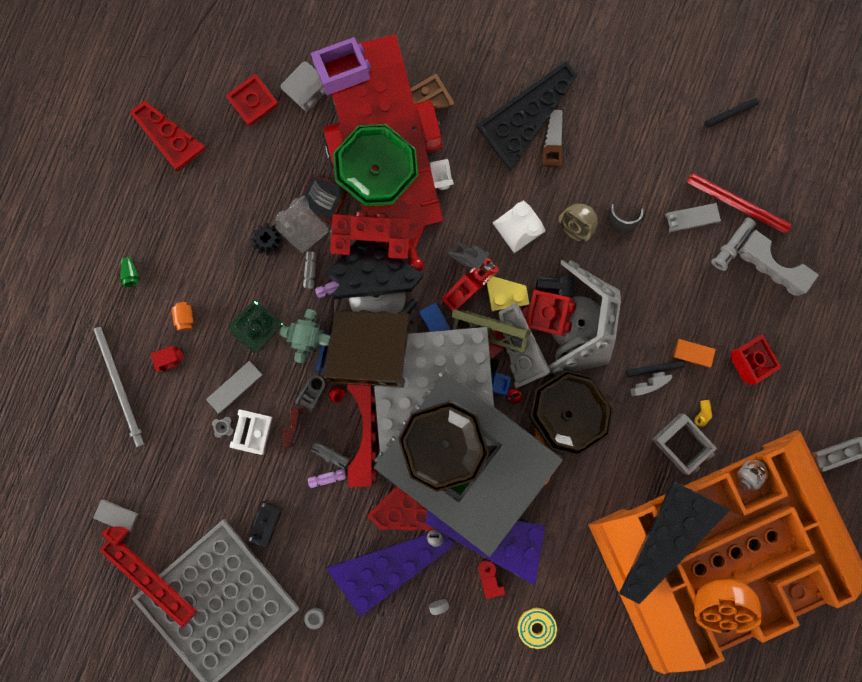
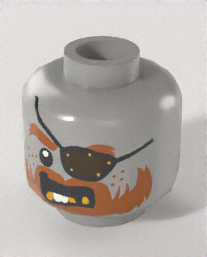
(752, 475)

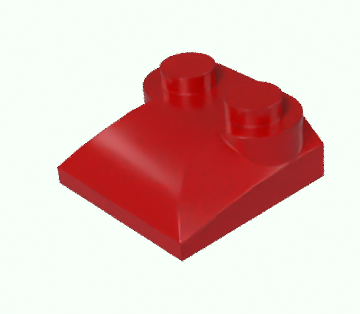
(755, 360)

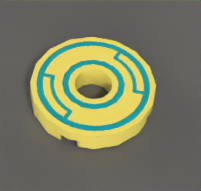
(540, 639)

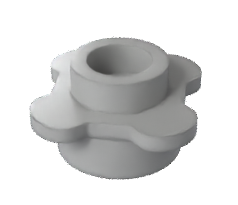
(217, 427)

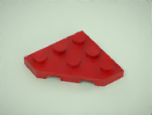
(399, 512)

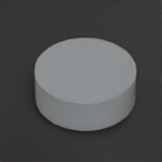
(439, 607)
(314, 618)

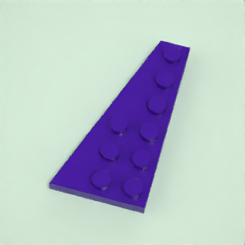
(517, 552)
(381, 572)

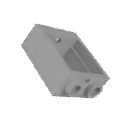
(667, 432)

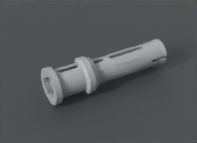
(730, 250)

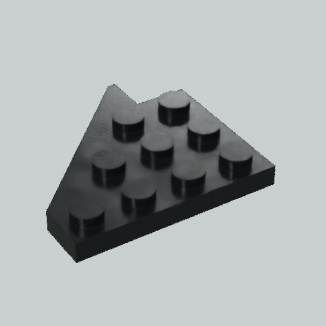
(371, 272)

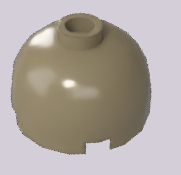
(579, 221)

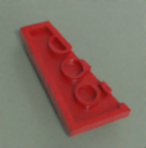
(169, 138)

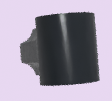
(561, 286)

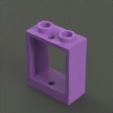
(346, 78)

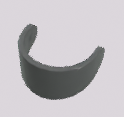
(621, 225)

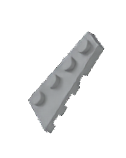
(531, 363)

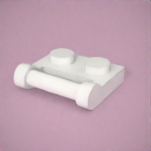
(257, 432)

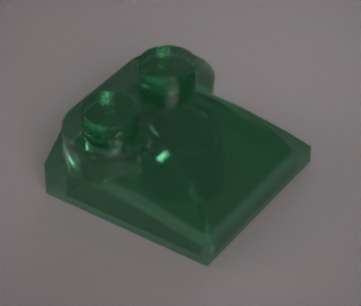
(255, 326)

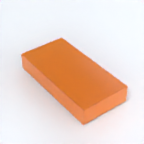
(694, 353)

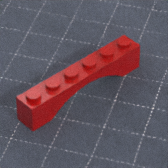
(361, 469)

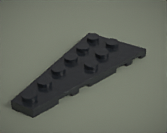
(519, 120)
(676, 530)

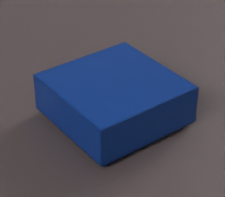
(500, 383)

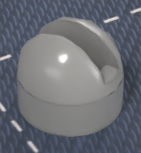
(435, 541)

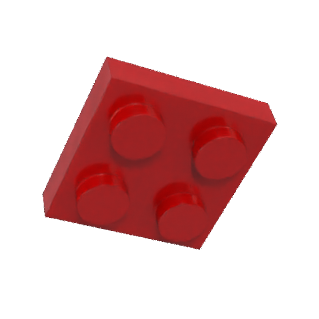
(252, 100)

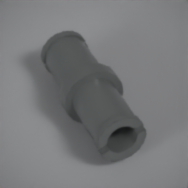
(330, 455)

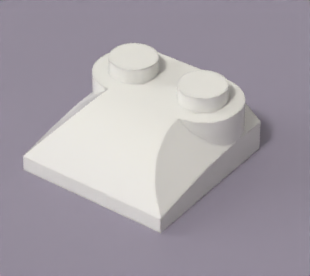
(519, 226)

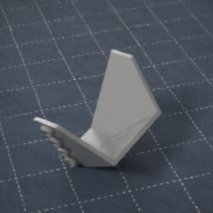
(599, 349)

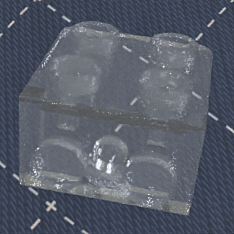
(300, 224)

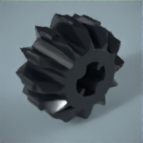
(272, 243)

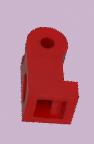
(487, 574)

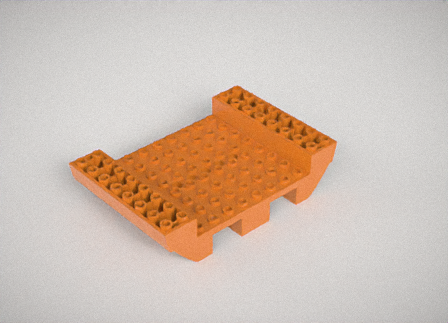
(796, 572)

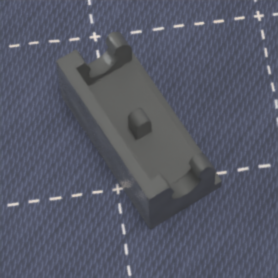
(469, 257)

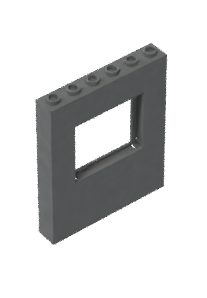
(504, 484)

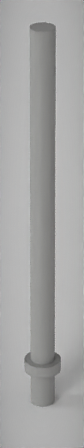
(135, 432)

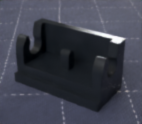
(265, 524)

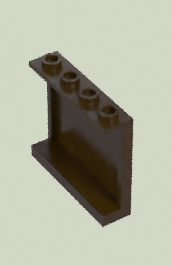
(367, 348)

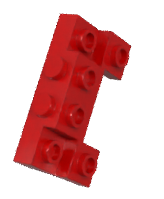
(370, 228)

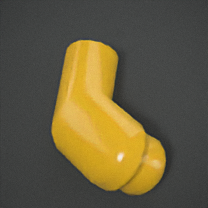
(705, 414)

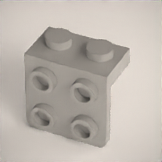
(304, 86)

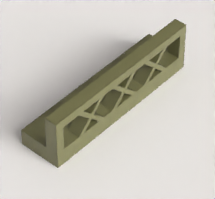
(496, 325)

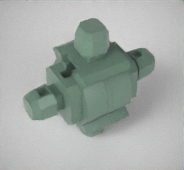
(305, 336)

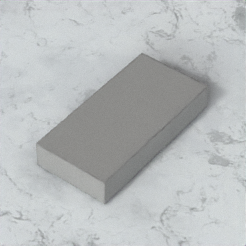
(115, 515)

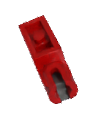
(469, 285)

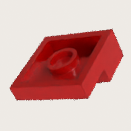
(551, 313)

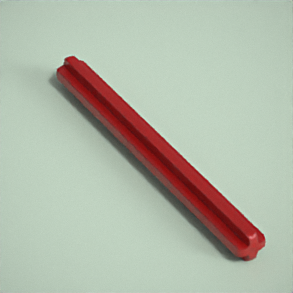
(739, 203)

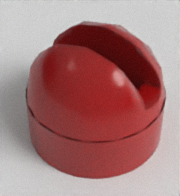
(511, 392)
(336, 394)

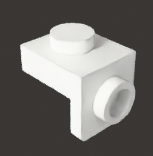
(441, 174)

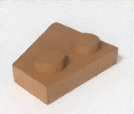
(432, 90)

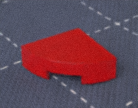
(115, 534)

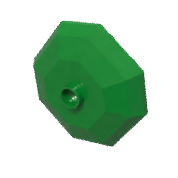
(380, 148)

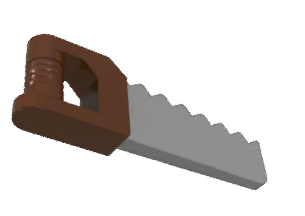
(553, 140)

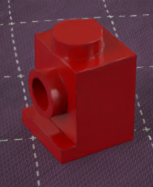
(166, 358)

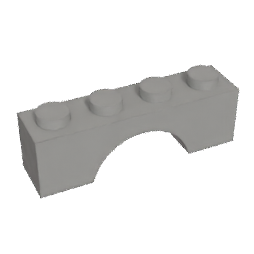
(757, 250)

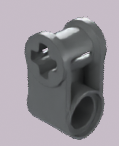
(311, 394)

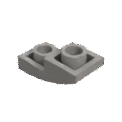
(656, 382)

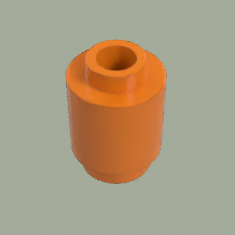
(182, 316)

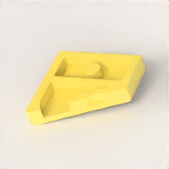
(506, 293)

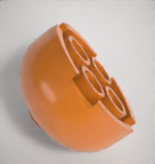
(727, 606)

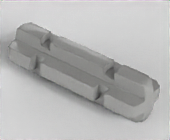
(310, 267)

